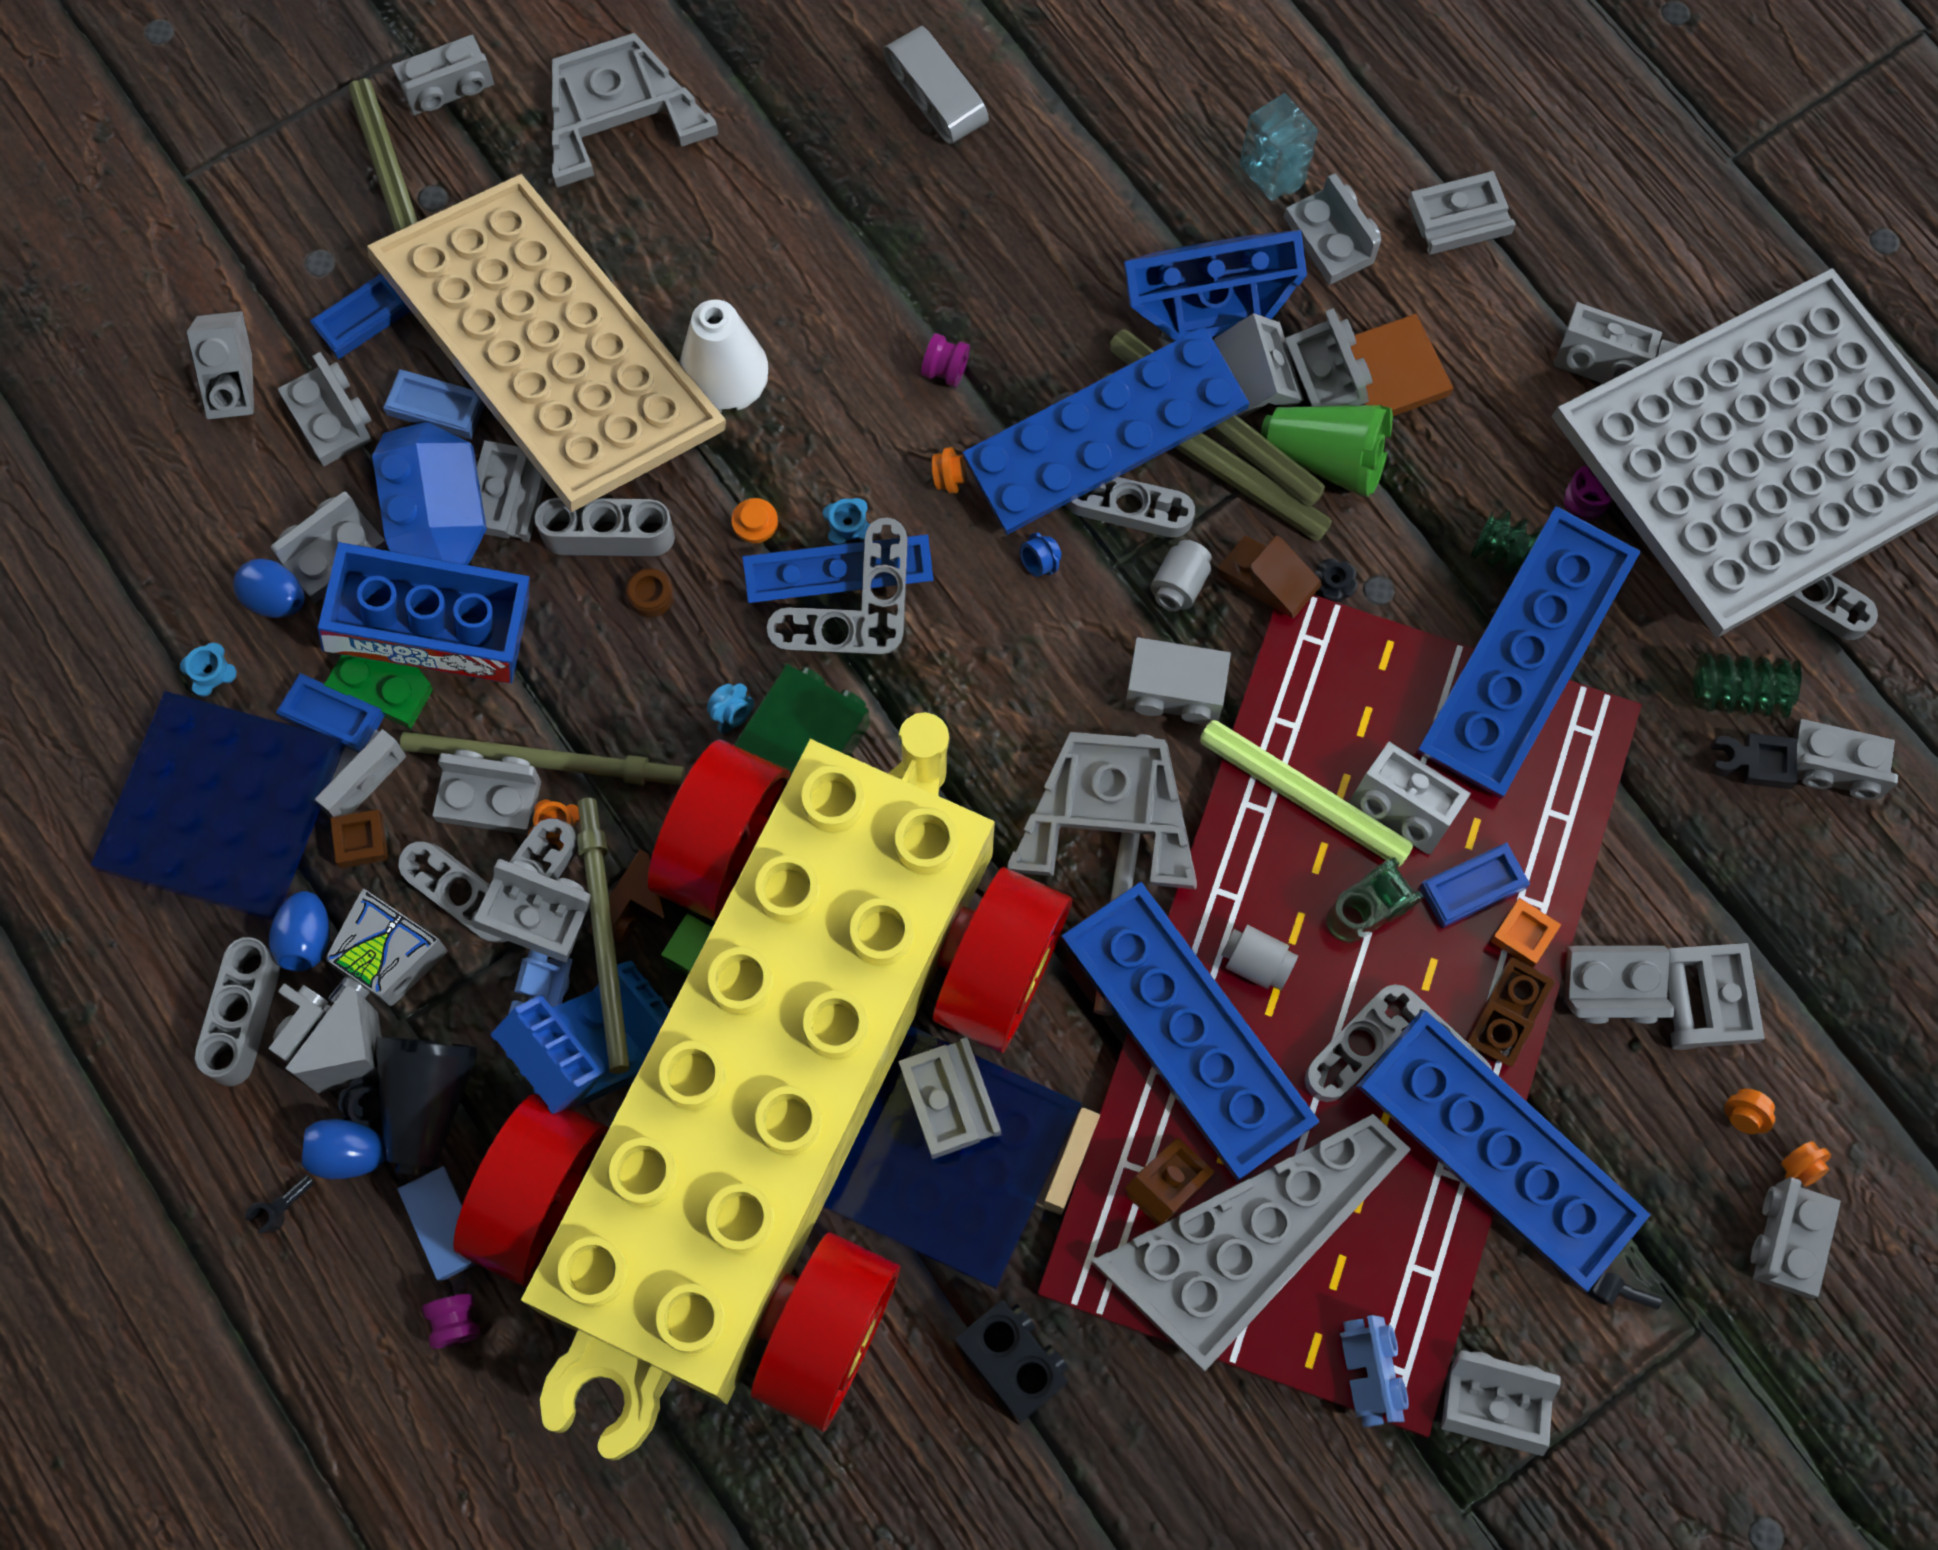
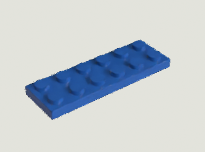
(1105, 430)
(1528, 652)
(1189, 1031)
(1503, 1150)

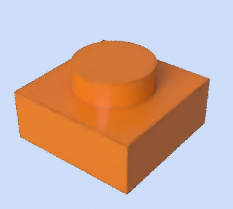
(1525, 932)

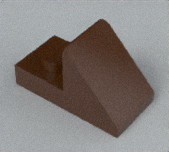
(1270, 574)
(633, 896)
(1168, 1182)

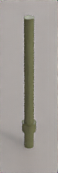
(633, 769)
(593, 849)

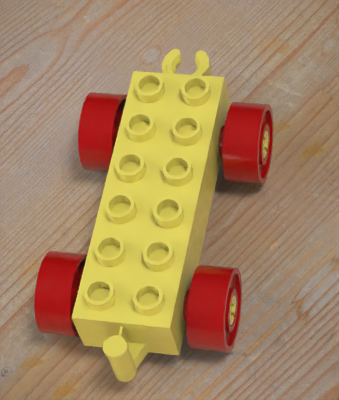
(691, 1210)

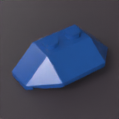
(1216, 282)
(429, 493)

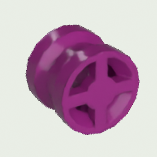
(945, 360)
(1582, 484)
(451, 1321)

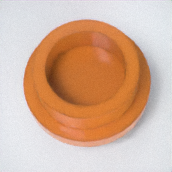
(948, 470)
(754, 520)
(1750, 1111)
(1807, 1163)

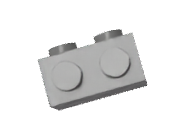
(1177, 680)

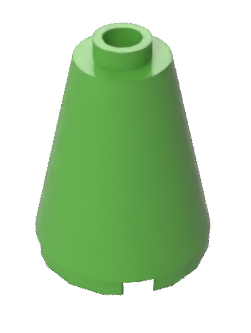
(1334, 442)

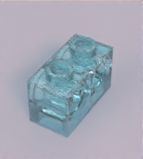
(1278, 147)

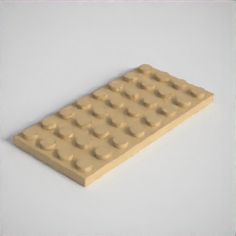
(546, 341)

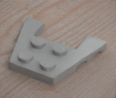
(613, 87)
(1116, 788)

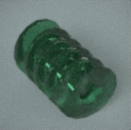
(1505, 541)
(1747, 683)

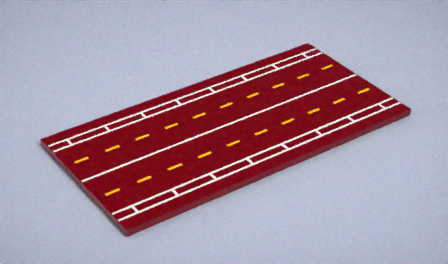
(1327, 705)

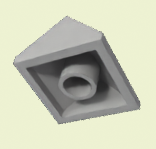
(339, 1046)

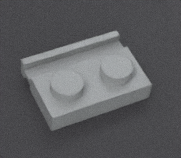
(1461, 212)
(509, 490)
(949, 1098)

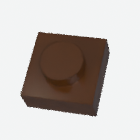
(359, 838)

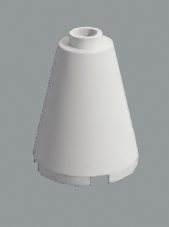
(724, 356)

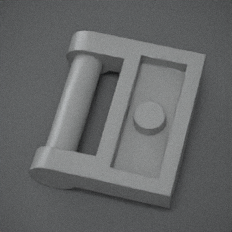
(1726, 992)

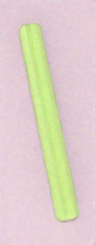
(1305, 792)

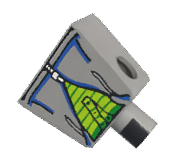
(381, 951)

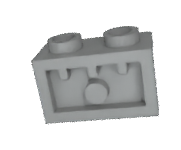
(443, 74)
(1335, 230)
(1604, 344)
(325, 412)
(312, 545)
(1844, 760)
(487, 792)
(1409, 797)
(1617, 983)
(297, 1028)
(1795, 1238)

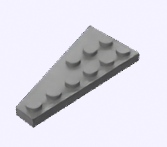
(1232, 1254)

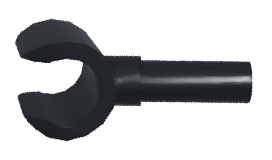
(279, 1206)
(1611, 1285)

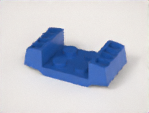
(565, 1044)

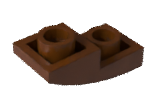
(1510, 1011)

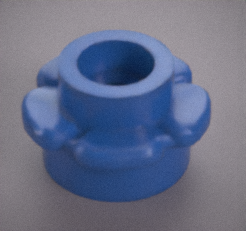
(1040, 555)

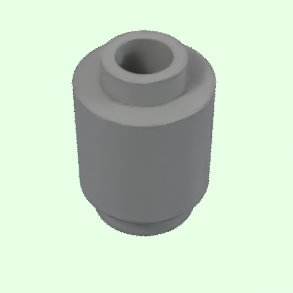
(1181, 575)
(1259, 957)

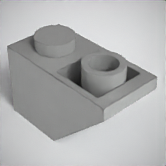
(223, 364)

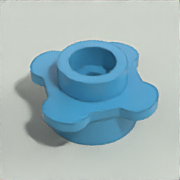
(846, 509)
(199, 659)
(729, 706)

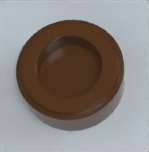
(649, 592)

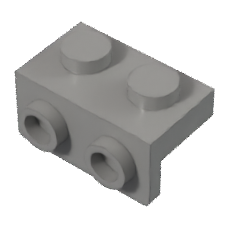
(1328, 365)
(533, 909)
(1499, 1402)

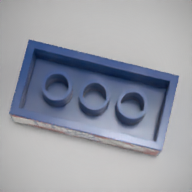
(424, 613)

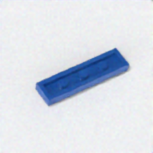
(830, 569)

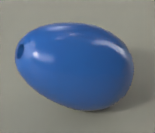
(268, 589)
(299, 932)
(341, 1149)

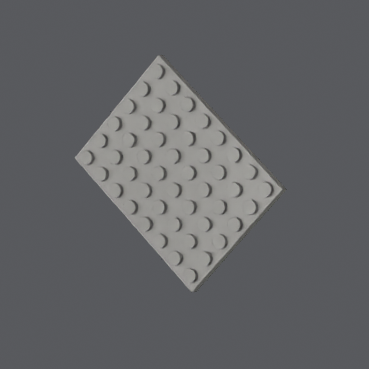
(1765, 450)

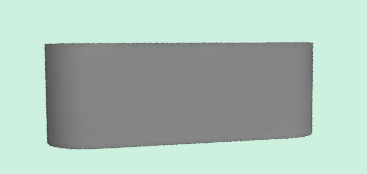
(935, 84)
(622, 540)
(245, 1034)

